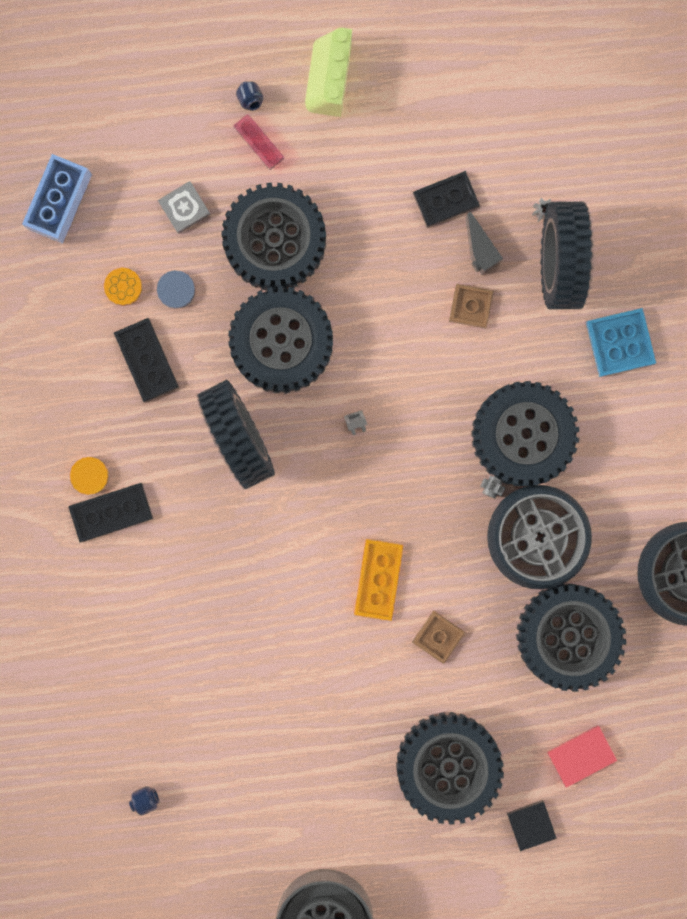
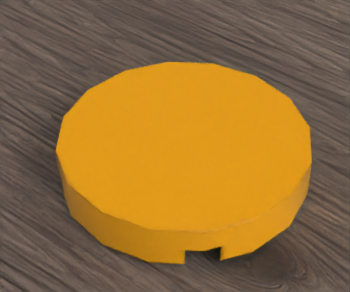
(89, 475)

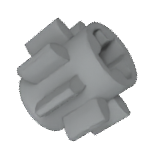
(539, 207)
(492, 487)

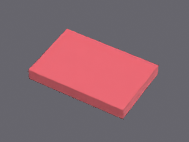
(582, 756)

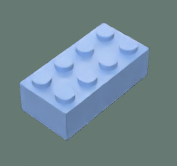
(57, 198)

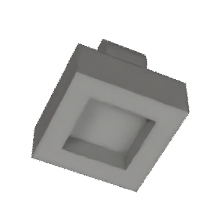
(355, 421)

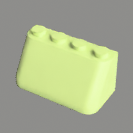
(329, 73)

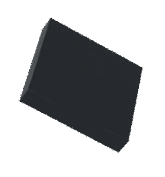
(531, 825)

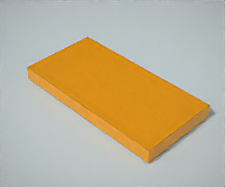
(378, 580)

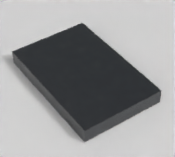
(446, 199)

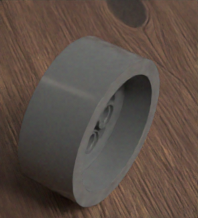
(327, 888)

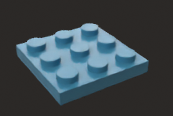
(620, 342)

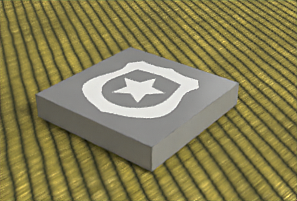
(184, 207)

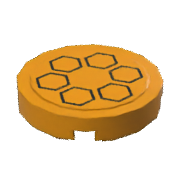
(123, 286)

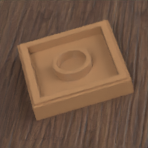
(471, 306)
(438, 637)

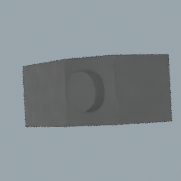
(482, 250)

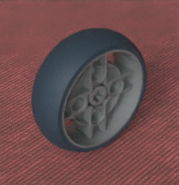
(653, 583)

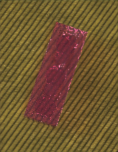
(258, 142)

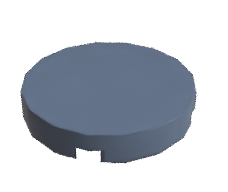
(176, 289)

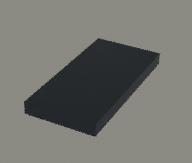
(146, 360)
(110, 512)

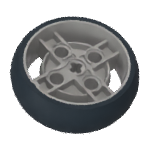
(554, 568)

